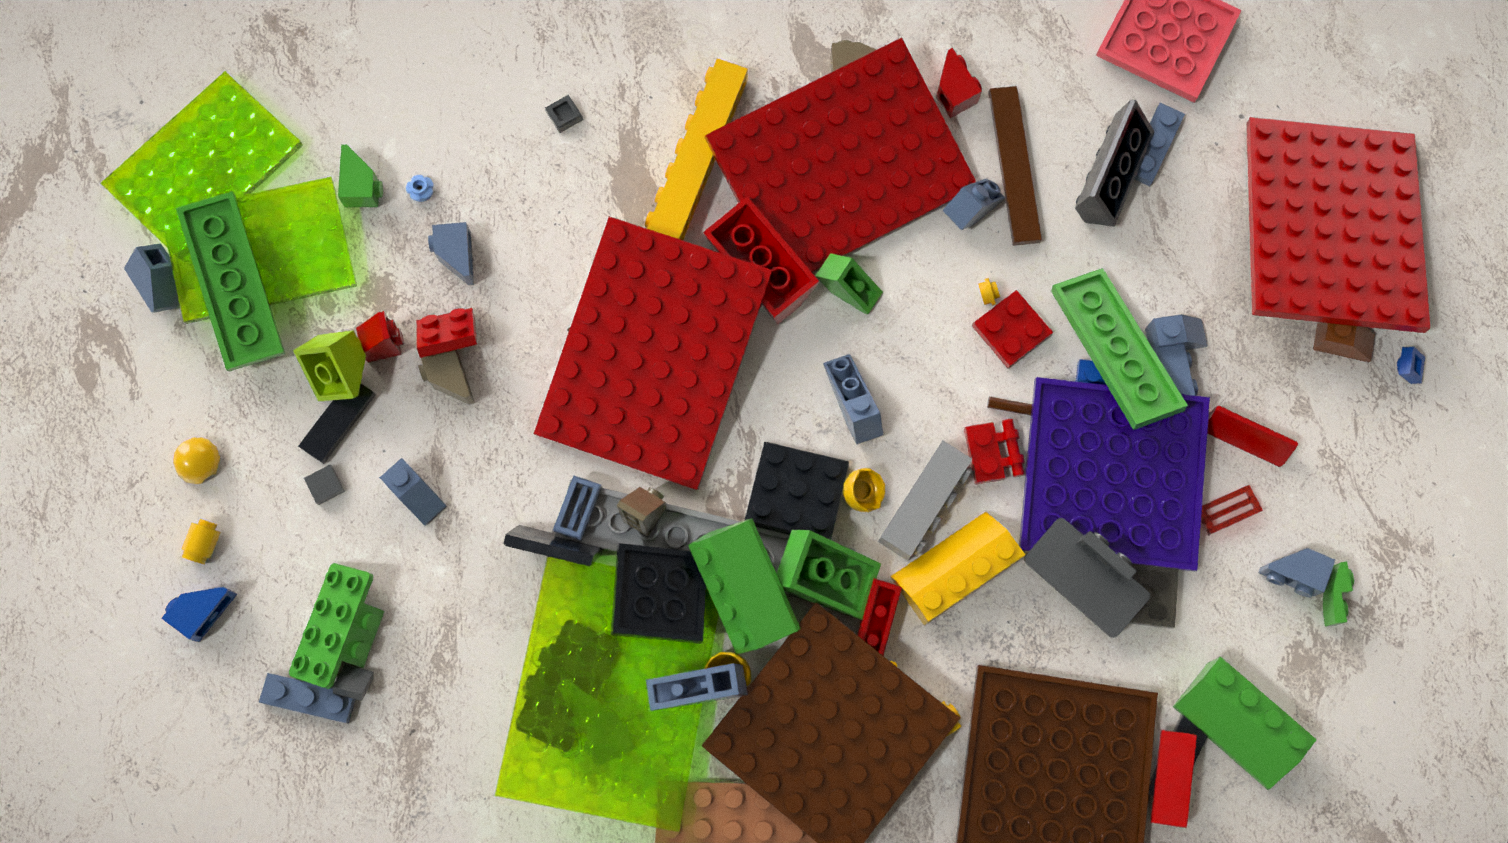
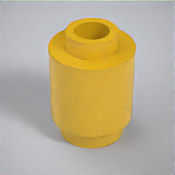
(200, 541)

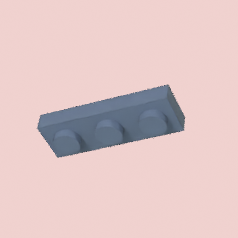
(1165, 125)
(306, 698)

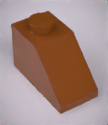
(1344, 341)

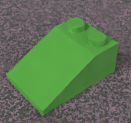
(827, 573)

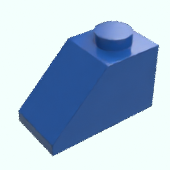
(197, 611)

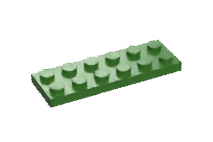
(230, 281)
(1118, 349)

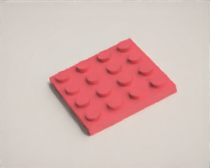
(1170, 41)

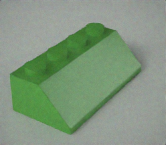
(744, 586)
(1244, 723)

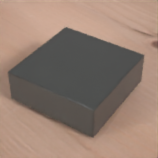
(564, 113)
(324, 484)
(353, 682)

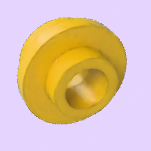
(989, 292)

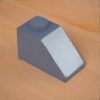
(453, 249)
(1176, 331)
(413, 491)

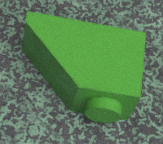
(357, 181)
(849, 282)

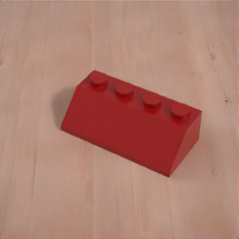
(751, 238)

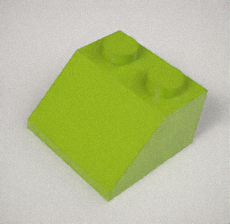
(333, 365)

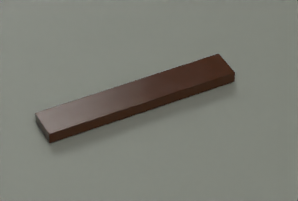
(1015, 166)

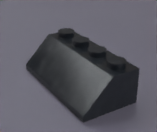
(1115, 166)

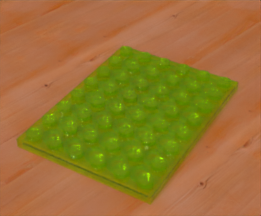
(583, 709)

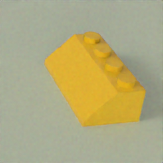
(957, 567)

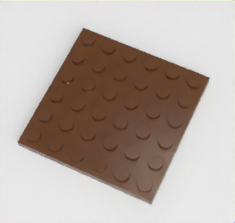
(830, 731)
(1055, 760)

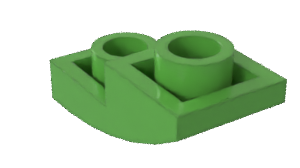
(1334, 606)

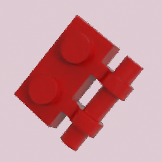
(985, 453)

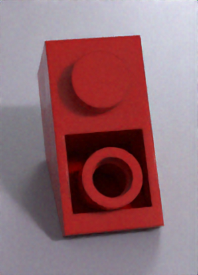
(957, 87)
(380, 337)

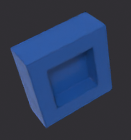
(1411, 365)
(1088, 373)

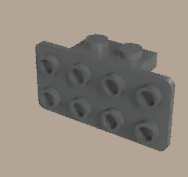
(1089, 575)

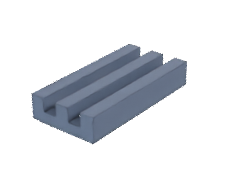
(588, 511)

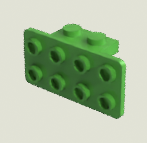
(338, 627)

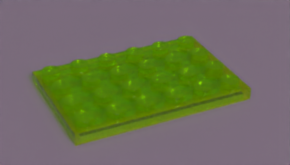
(206, 150)
(294, 239)

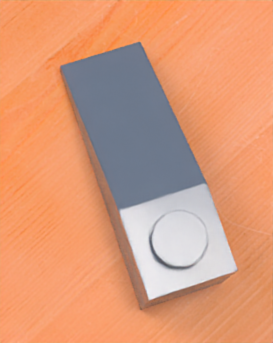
(697, 687)

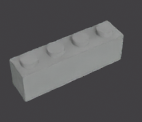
(925, 500)

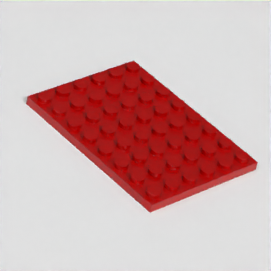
(844, 156)
(1336, 225)
(653, 352)

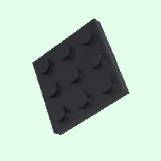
(796, 491)
(658, 594)

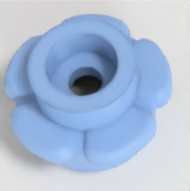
(423, 194)

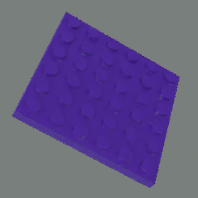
(1113, 480)

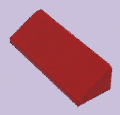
(1250, 436)
(879, 614)
(1173, 779)

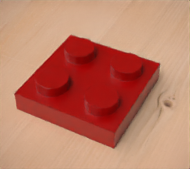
(1012, 329)
(446, 332)

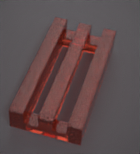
(1207, 519)

